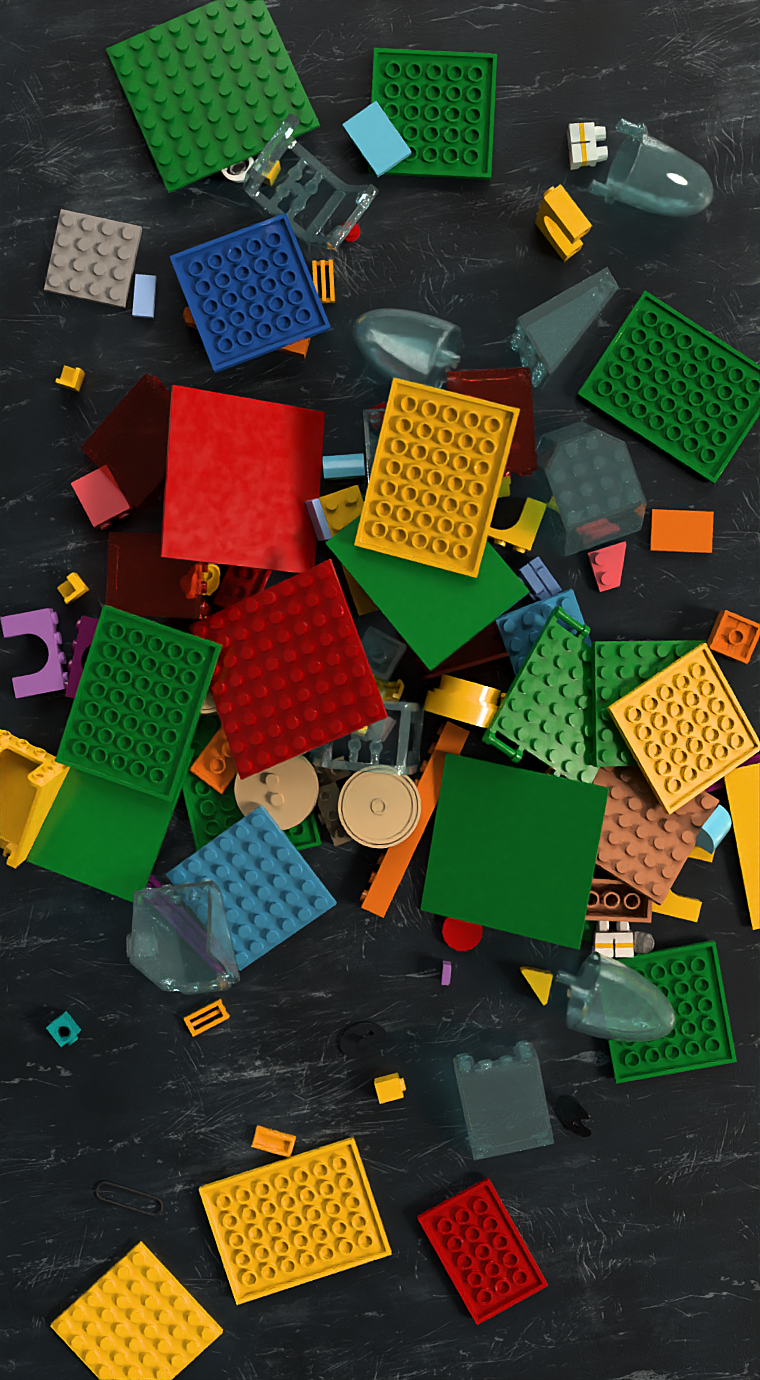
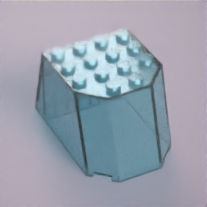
(588, 486)

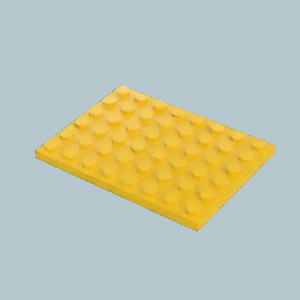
(436, 476)
(295, 1220)

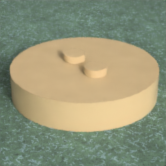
(284, 791)
(379, 808)

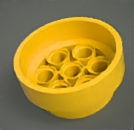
(463, 701)

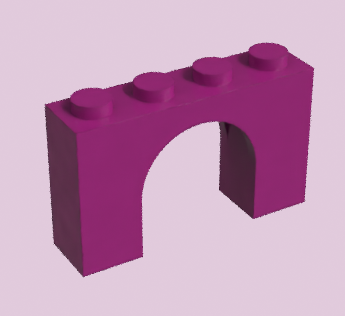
(86, 629)

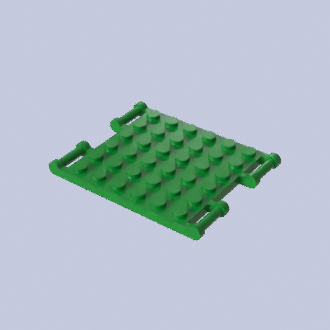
(551, 703)

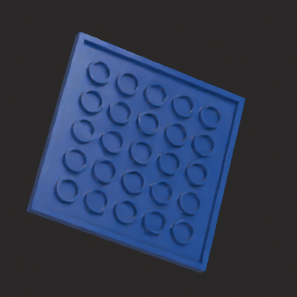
(250, 292)

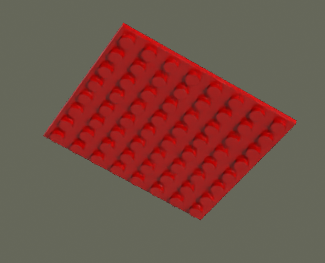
(241, 481)
(289, 671)

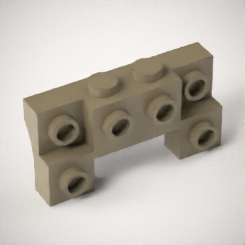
(328, 801)

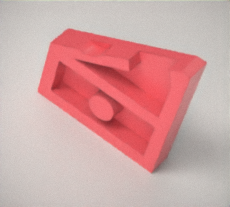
(607, 565)

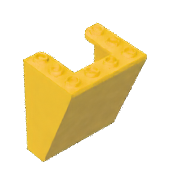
(27, 792)

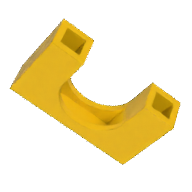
(562, 222)
(524, 531)
(679, 905)

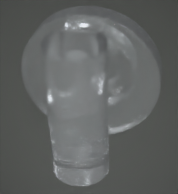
(643, 942)

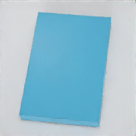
(376, 139)

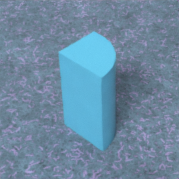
(343, 467)
(714, 830)

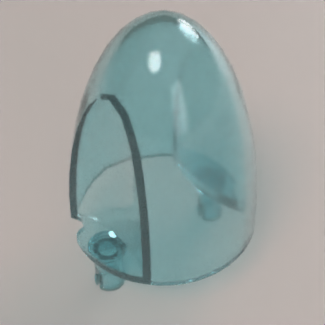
(654, 176)
(408, 344)
(615, 1002)

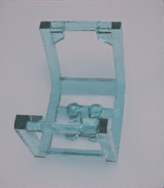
(267, 160)
(323, 757)

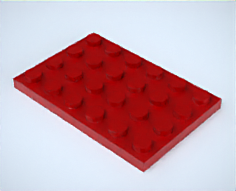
(482, 1250)

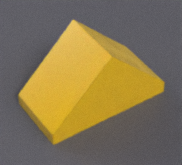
(539, 980)

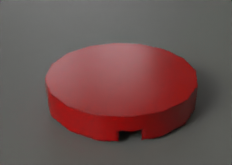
(461, 934)

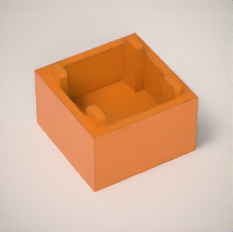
(733, 637)

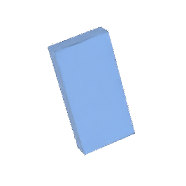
(144, 296)
(318, 519)

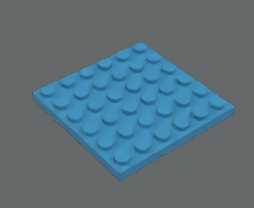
(262, 883)

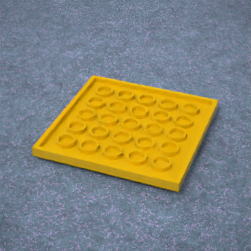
(685, 728)
(136, 1322)

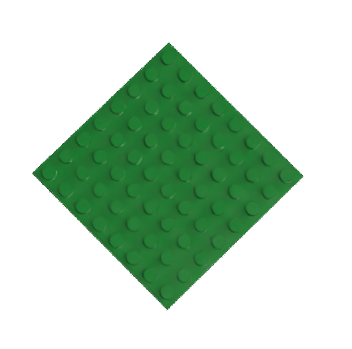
(210, 88)
(514, 849)

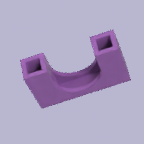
(53, 674)

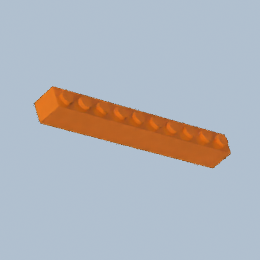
(396, 858)

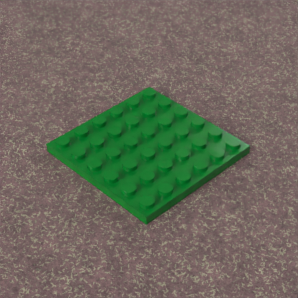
(440, 109)
(616, 671)
(702, 1029)

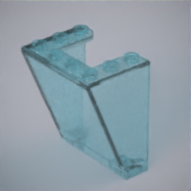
(557, 326)
(504, 1102)

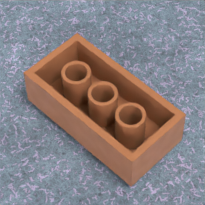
(616, 902)

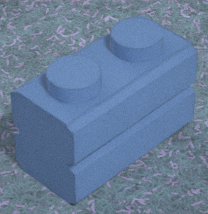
(538, 580)

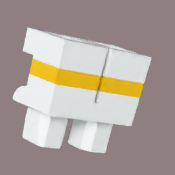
(582, 144)
(613, 941)

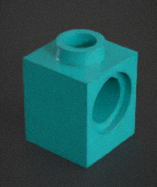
(55, 1029)

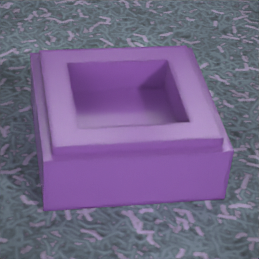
(446, 973)

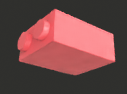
(101, 499)

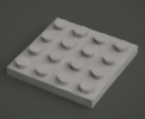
(93, 258)

